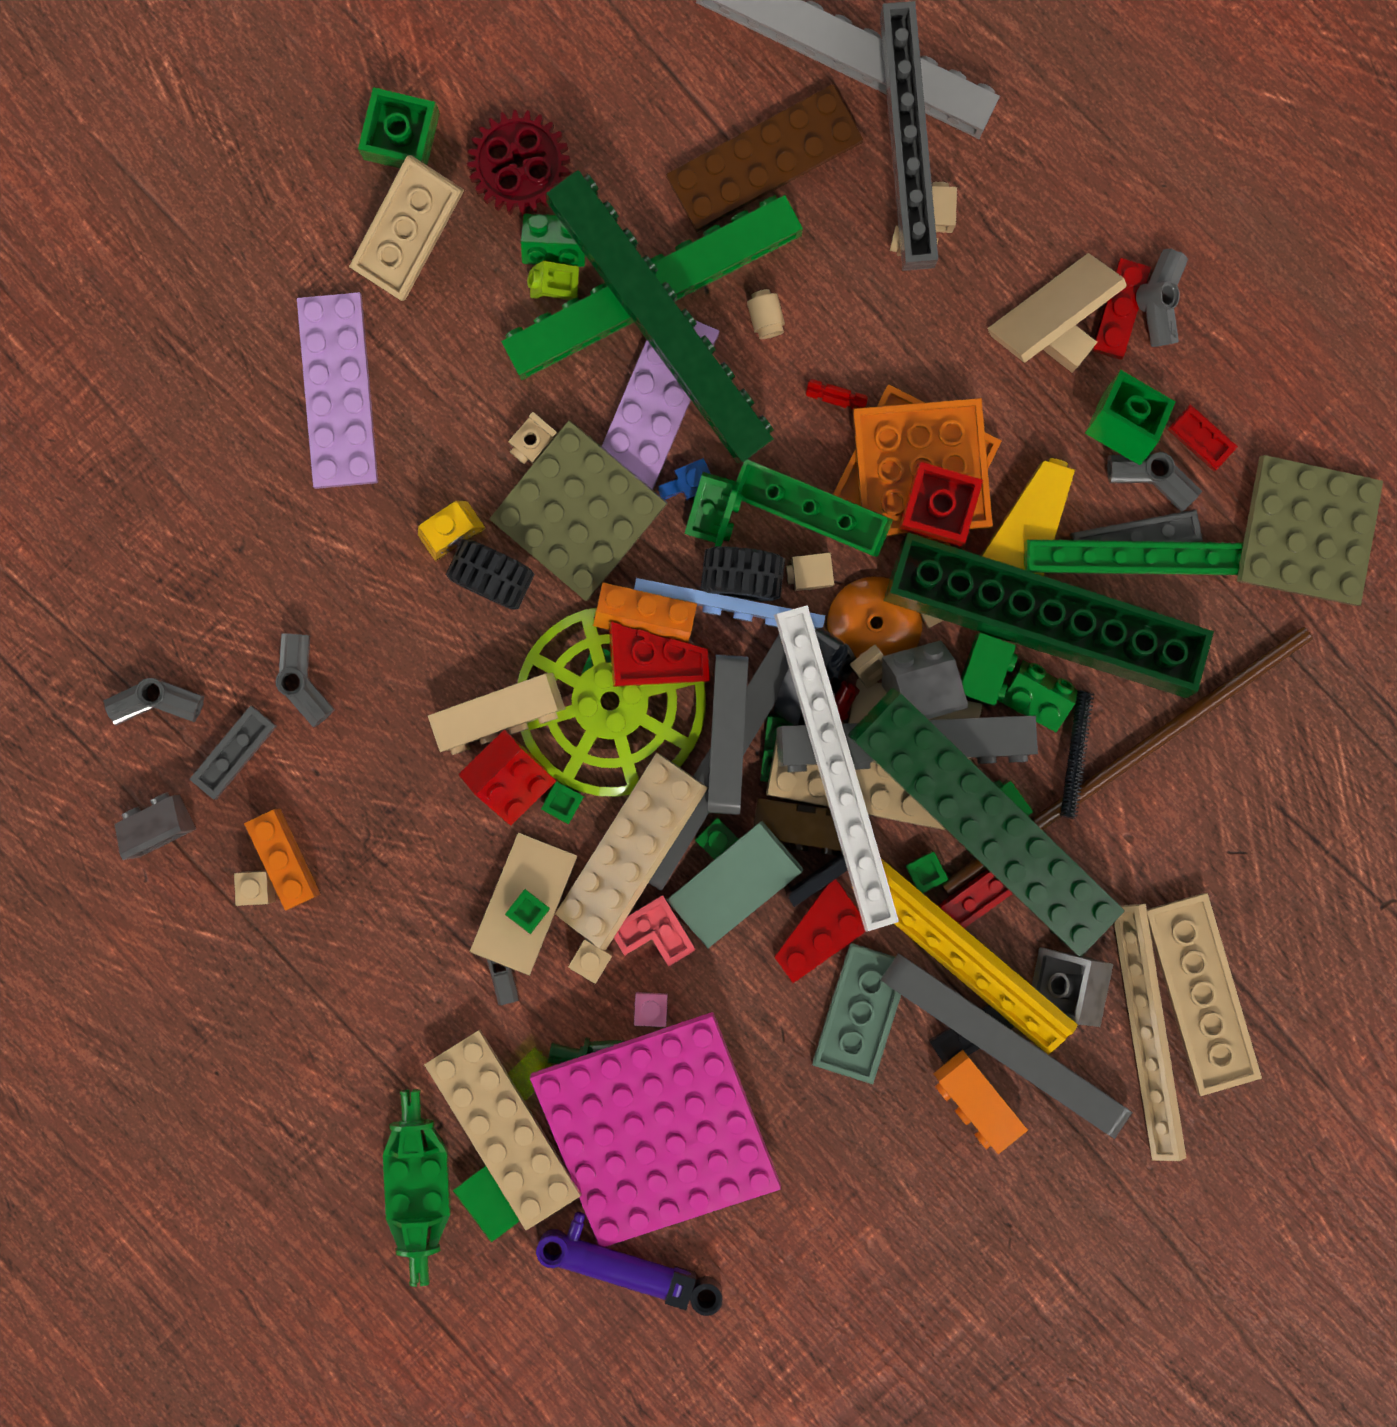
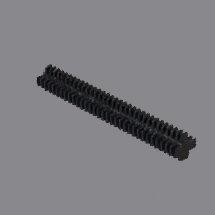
(1076, 755)

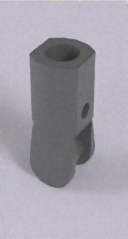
(503, 985)

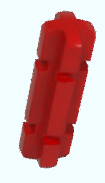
(835, 395)

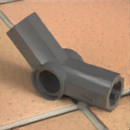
(1161, 297)
(1171, 484)
(306, 698)
(136, 702)

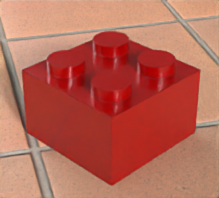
(941, 504)
(507, 777)

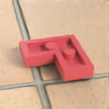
(656, 923)

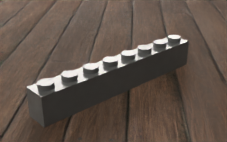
(908, 136)
(974, 737)

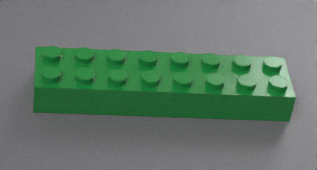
(813, 508)

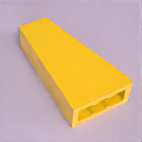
(1033, 515)

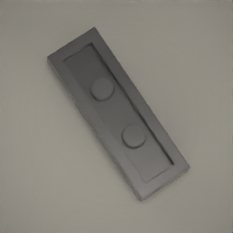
(233, 752)

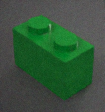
(987, 668)

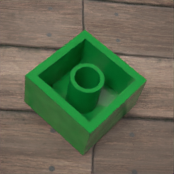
(397, 128)
(1130, 417)

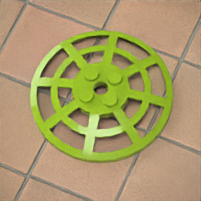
(601, 722)

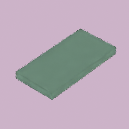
(735, 884)
(858, 1016)

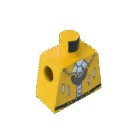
(448, 527)

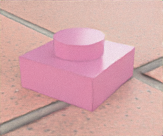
(650, 1009)

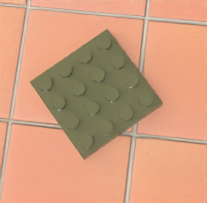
(578, 510)
(1310, 530)

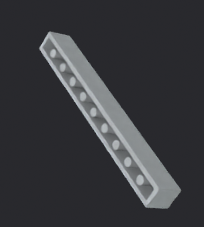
(860, 56)

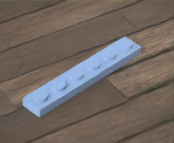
(715, 603)

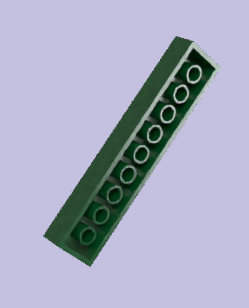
(658, 317)
(1049, 616)
(985, 822)

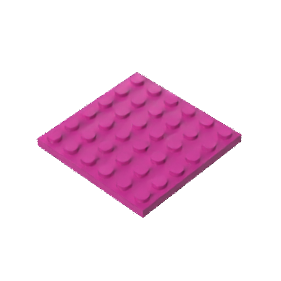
(656, 1130)

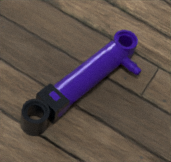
(673, 1285)

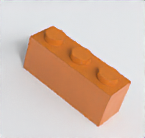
(645, 612)
(282, 859)
(978, 1103)

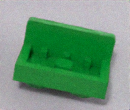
(548, 240)
(712, 509)
(1040, 695)

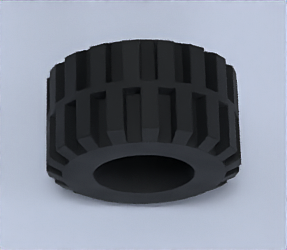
(743, 573)
(490, 574)

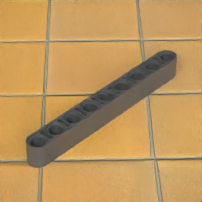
(759, 701)
(1006, 1046)

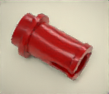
(844, 698)

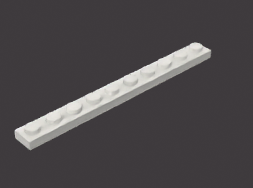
(836, 768)

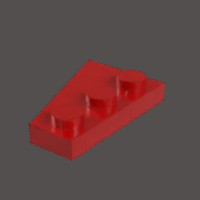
(654, 660)
(821, 933)

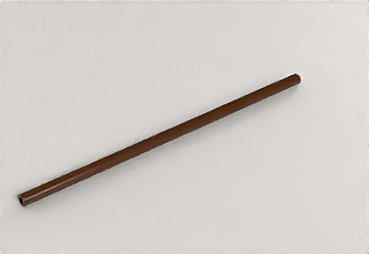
(1153, 742)

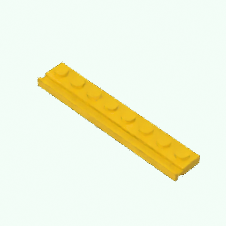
(977, 966)

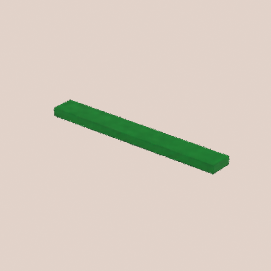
(1132, 557)

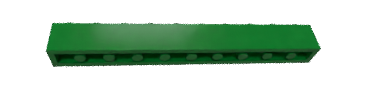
(685, 270)

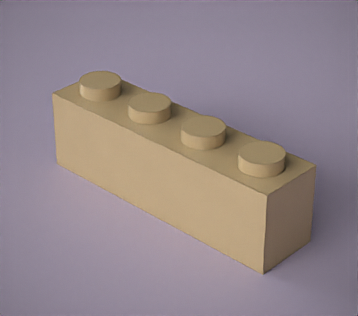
(494, 712)

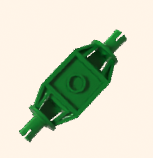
(416, 1187)

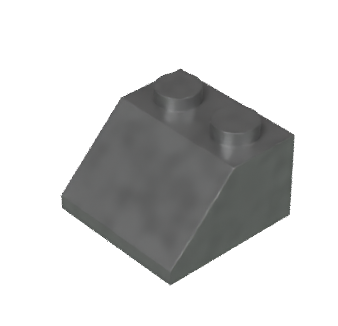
(926, 678)
(152, 827)
(1073, 984)

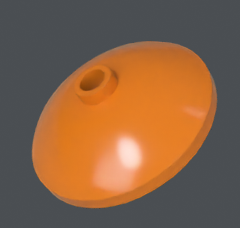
(858, 604)

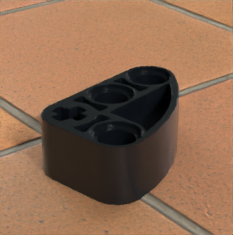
(837, 660)

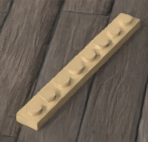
(1149, 1034)

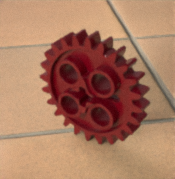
(509, 135)

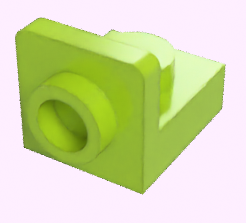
(553, 280)

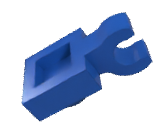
(687, 481)

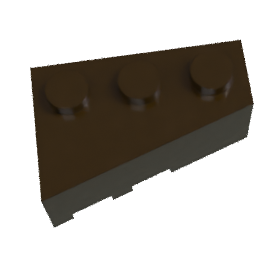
(799, 825)

